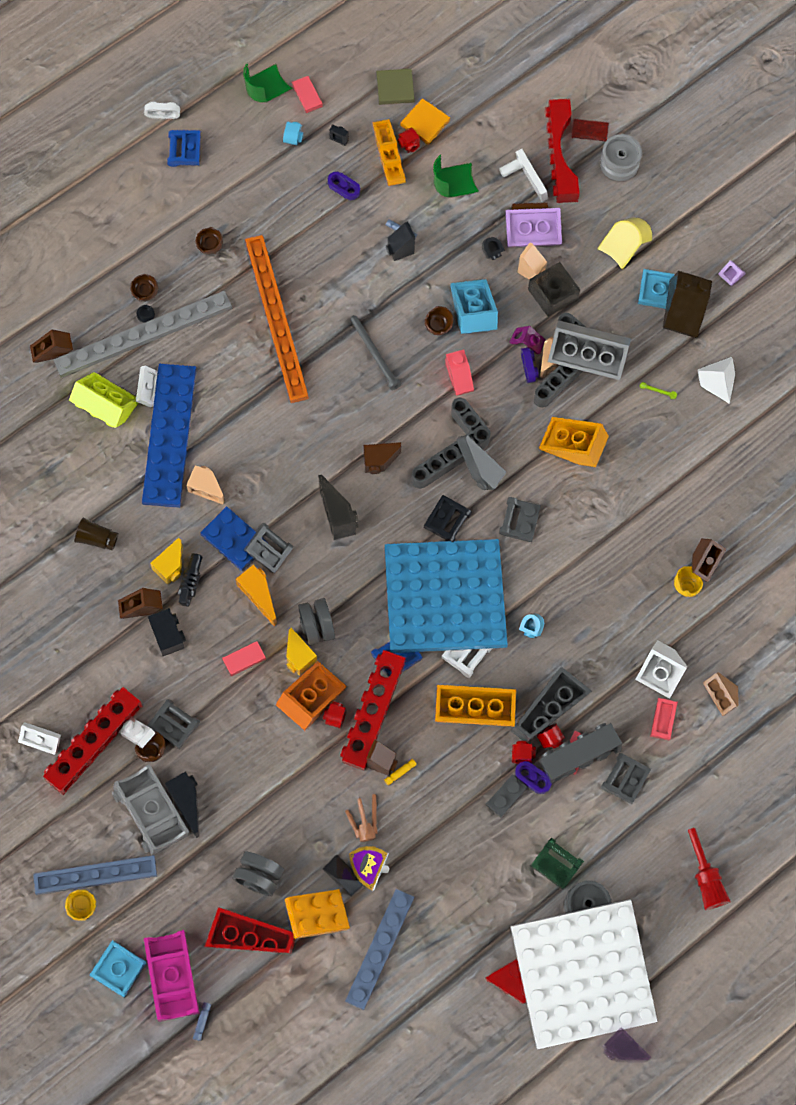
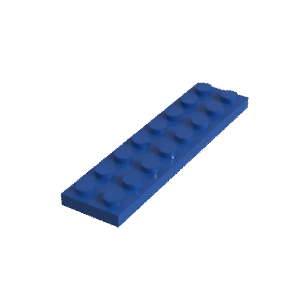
(169, 435)

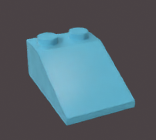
(474, 306)

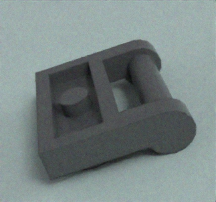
(526, 521)
(264, 552)
(170, 729)
(631, 782)

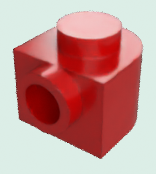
(409, 140)
(335, 715)
(551, 736)
(523, 752)

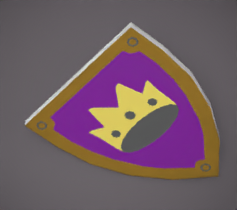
(368, 865)

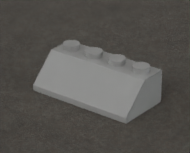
(589, 350)

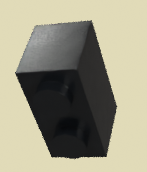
(166, 632)

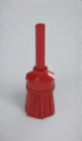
(708, 877)

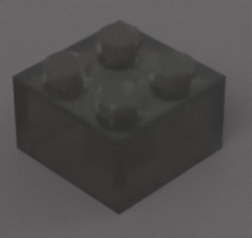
(553, 289)

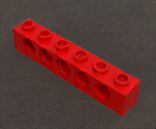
(385, 661)
(63, 782)

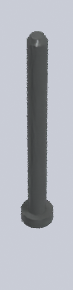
(393, 383)

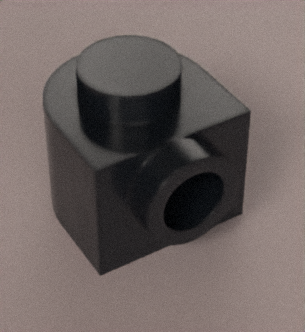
(492, 248)

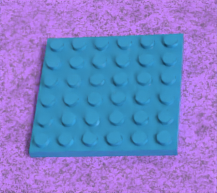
(445, 596)

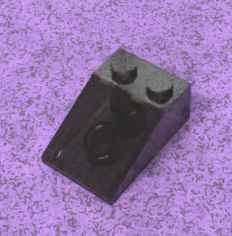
(338, 510)

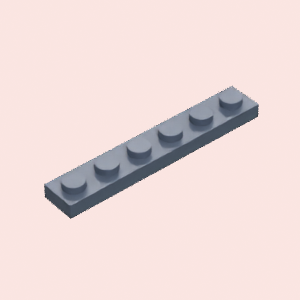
(95, 875)
(379, 949)

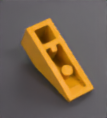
(255, 587)

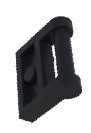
(442, 515)

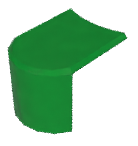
(265, 84)
(453, 180)

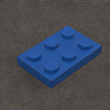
(230, 537)

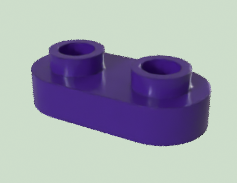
(345, 185)
(527, 359)
(535, 775)

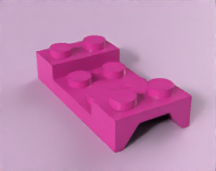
(171, 976)

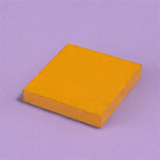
(425, 120)

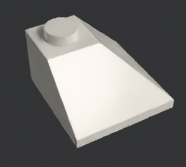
(662, 669)

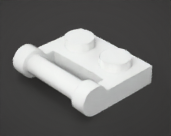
(456, 659)

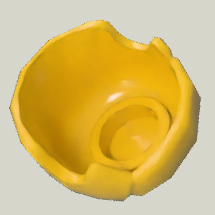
(687, 582)
(80, 904)

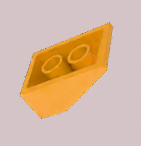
(575, 440)

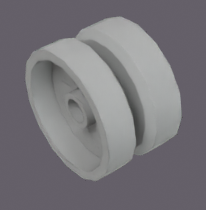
(620, 157)

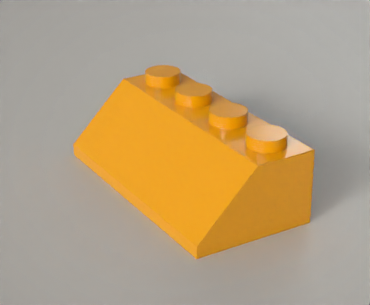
(475, 705)

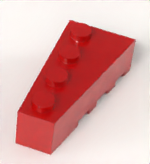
(244, 933)

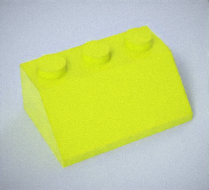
(103, 399)

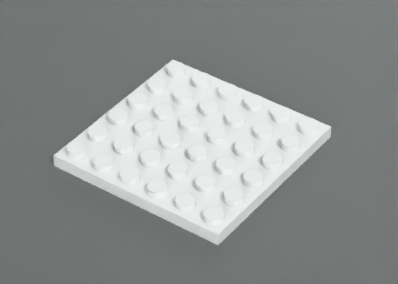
(583, 974)

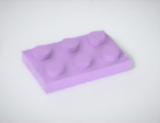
(536, 226)

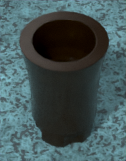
(95, 535)

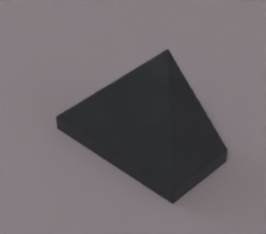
(343, 875)

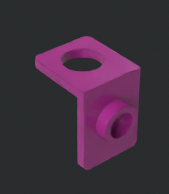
(529, 337)

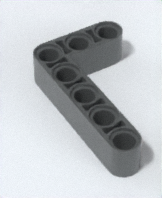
(558, 374)
(440, 458)

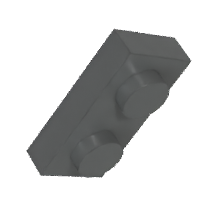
(506, 796)

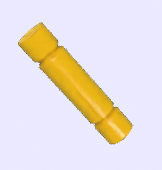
(400, 772)

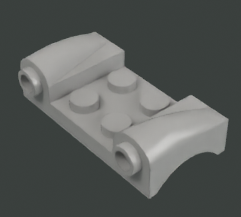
(150, 810)

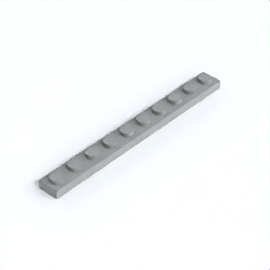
(142, 334)

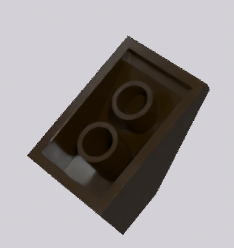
(686, 303)

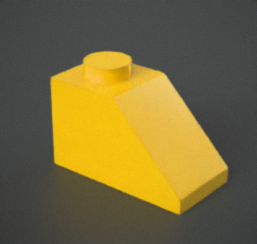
(169, 562)
(299, 654)

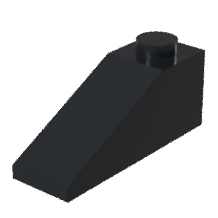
(185, 796)

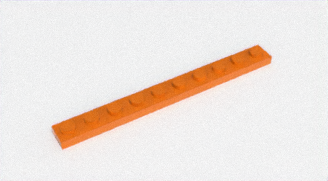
(276, 319)

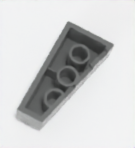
(553, 701)
(581, 752)

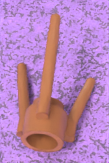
(366, 831)

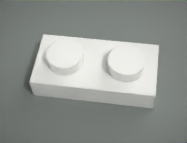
(146, 386)
(136, 732)
(39, 738)

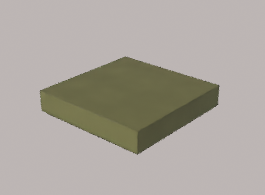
(395, 86)

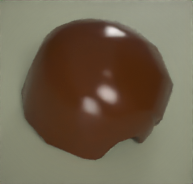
(209, 241)
(144, 287)
(439, 320)
(152, 750)

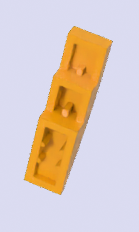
(388, 152)

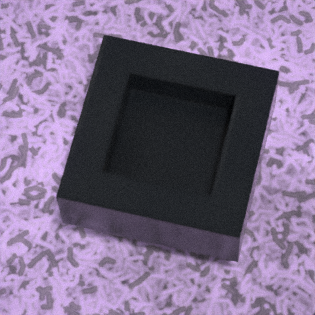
(339, 134)

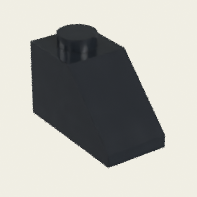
(401, 242)

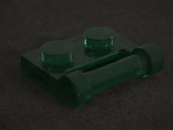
(553, 868)

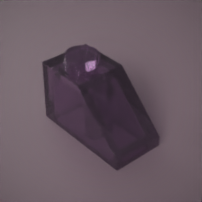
(624, 1048)

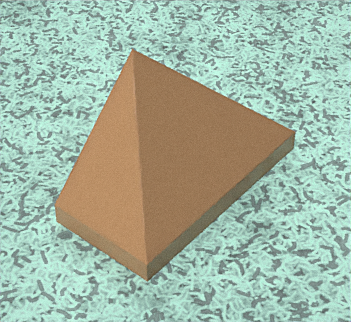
(722, 692)

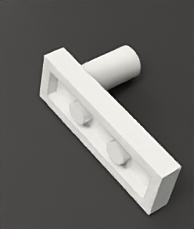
(523, 162)

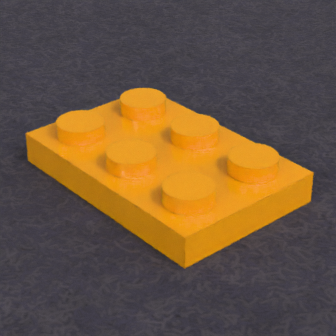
(317, 913)

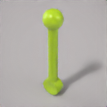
(672, 395)

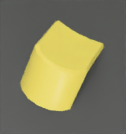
(625, 239)

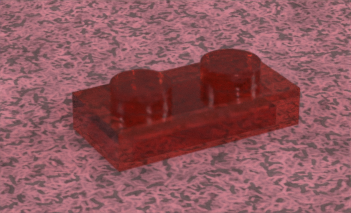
(590, 130)

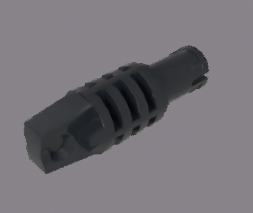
(190, 580)

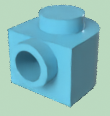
(293, 133)
(532, 625)

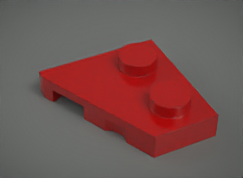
(509, 981)

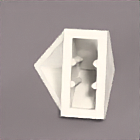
(718, 378)

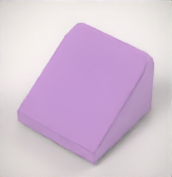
(731, 273)

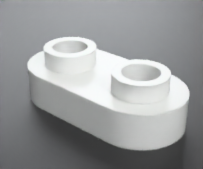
(162, 110)

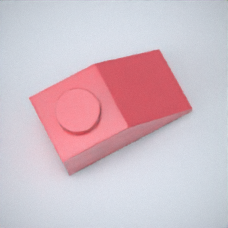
(459, 372)

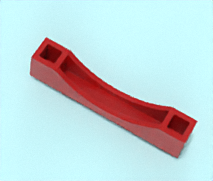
(566, 182)

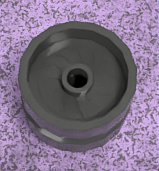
(317, 621)
(258, 873)
(586, 891)

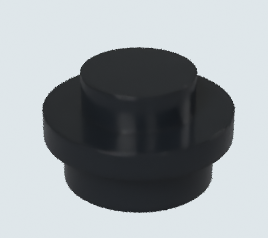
(145, 313)

